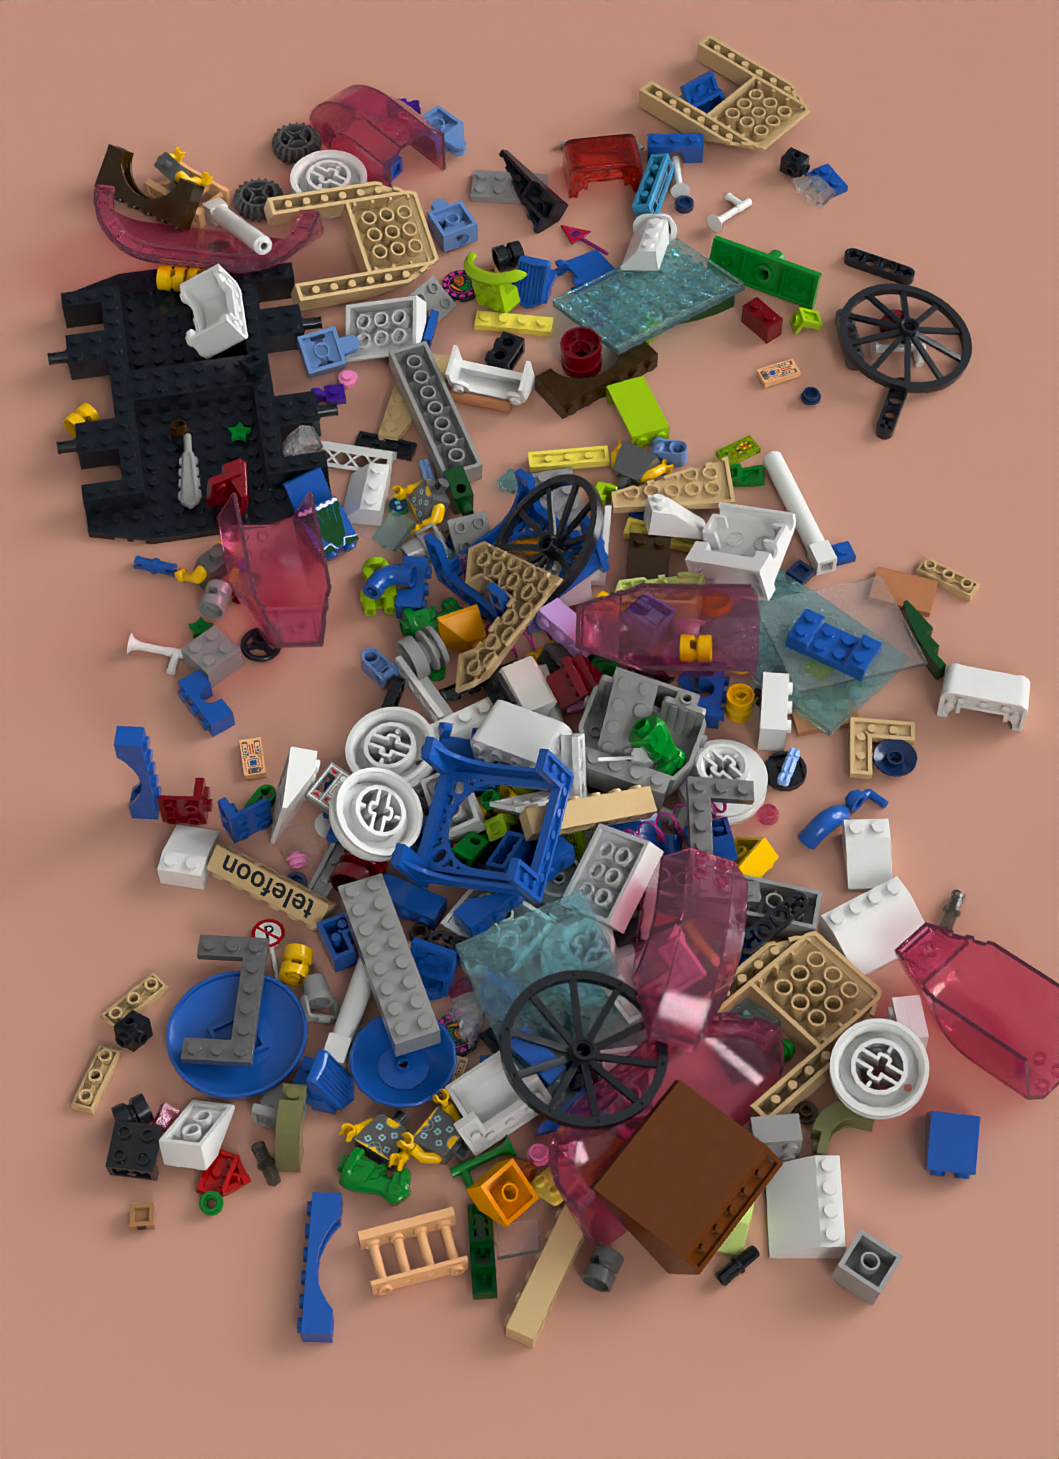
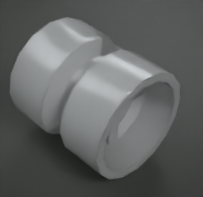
(215, 599)

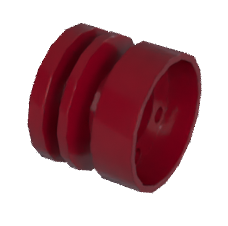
(581, 353)
(354, 868)

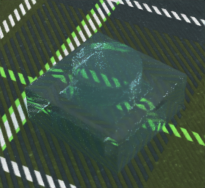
(508, 481)

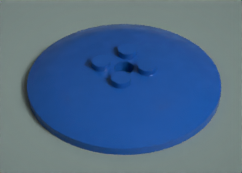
(209, 1013)

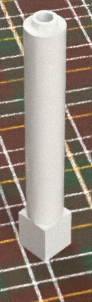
(219, 214)
(819, 550)
(349, 1017)

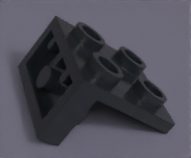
(134, 1150)

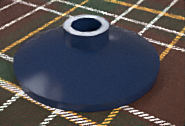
(898, 751)

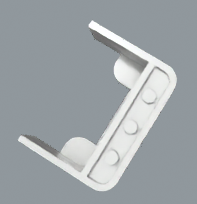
(489, 380)

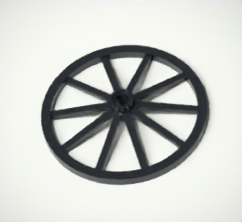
(906, 332)
(554, 545)
(580, 1044)

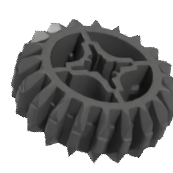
(295, 142)
(256, 194)

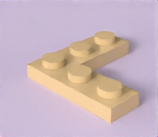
(864, 732)

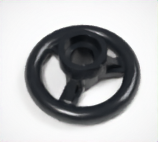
(259, 644)

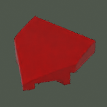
(223, 1175)

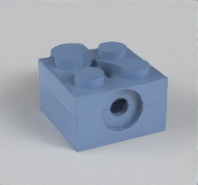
(451, 127)
(451, 222)
(325, 351)

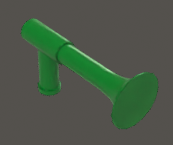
(463, 1168)

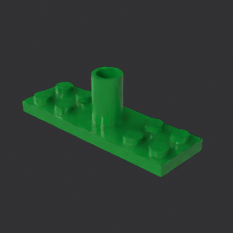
(767, 272)

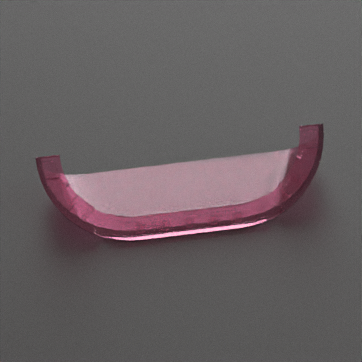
(197, 246)
(728, 1068)

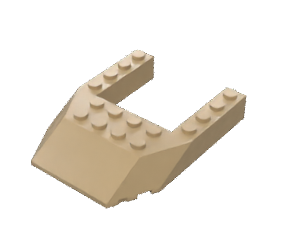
(747, 118)
(384, 234)
(815, 998)

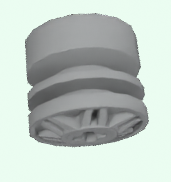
(424, 651)

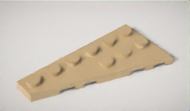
(397, 416)
(689, 488)

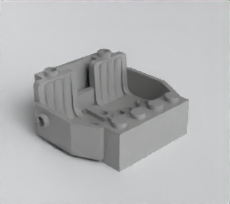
(684, 721)

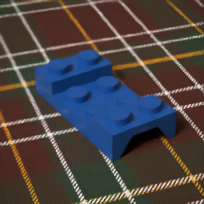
(832, 646)

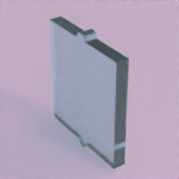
(394, 531)

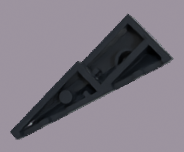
(541, 202)

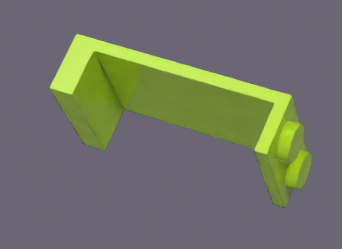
(638, 410)

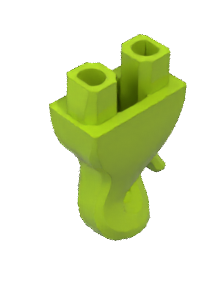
(389, 596)

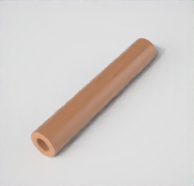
(481, 401)

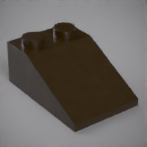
(647, 556)

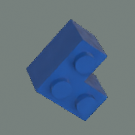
(722, 839)
(337, 942)

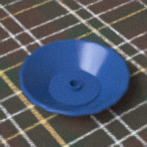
(385, 1082)

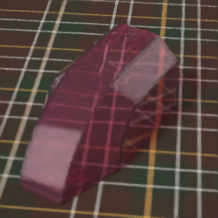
(375, 129)
(279, 574)
(646, 622)
(688, 944)
(988, 1006)

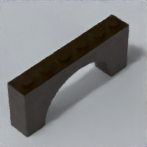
(175, 207)
(572, 394)

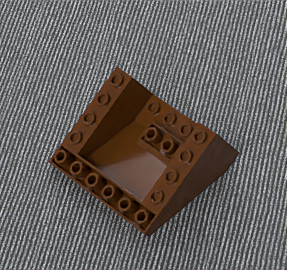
(685, 1179)

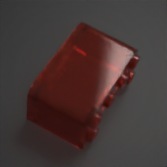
(601, 160)

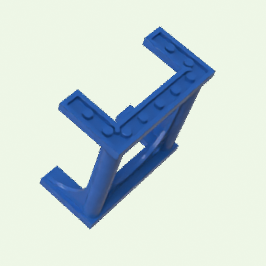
(450, 571)
(520, 879)

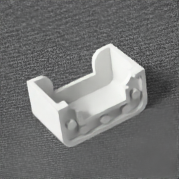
(216, 311)
(516, 735)

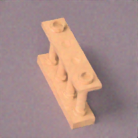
(156, 190)
(395, 1234)

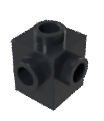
(794, 163)
(133, 1031)

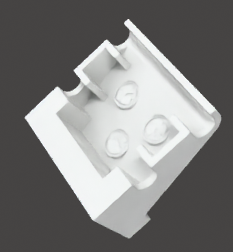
(743, 547)

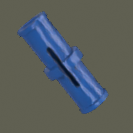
(155, 566)

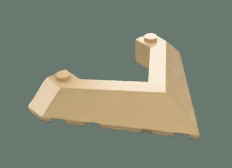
(528, 590)

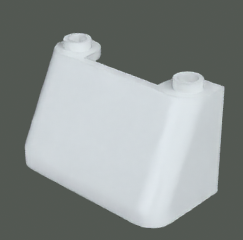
(985, 692)

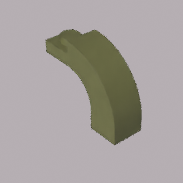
(833, 1119)
(289, 1128)

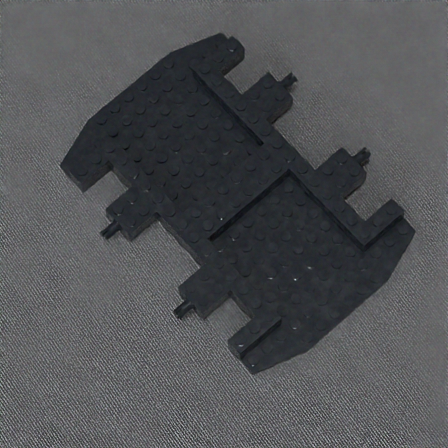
(166, 380)

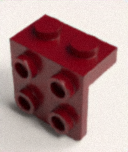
(187, 808)

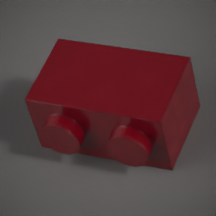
(761, 320)

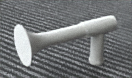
(679, 188)
(715, 222)
(876, 348)
(174, 653)

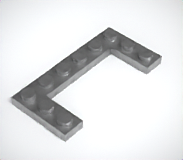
(699, 795)
(241, 1047)

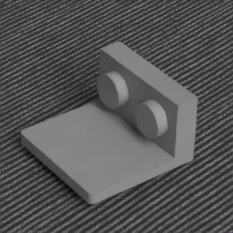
(435, 298)
(466, 530)
(266, 1112)

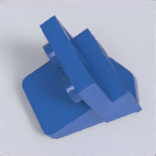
(703, 92)
(538, 283)
(435, 966)
(327, 1083)

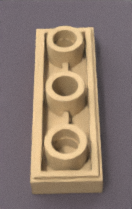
(948, 578)
(145, 995)
(91, 1090)

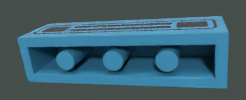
(653, 185)

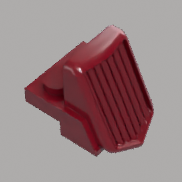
(231, 480)
(573, 680)

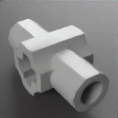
(680, 815)

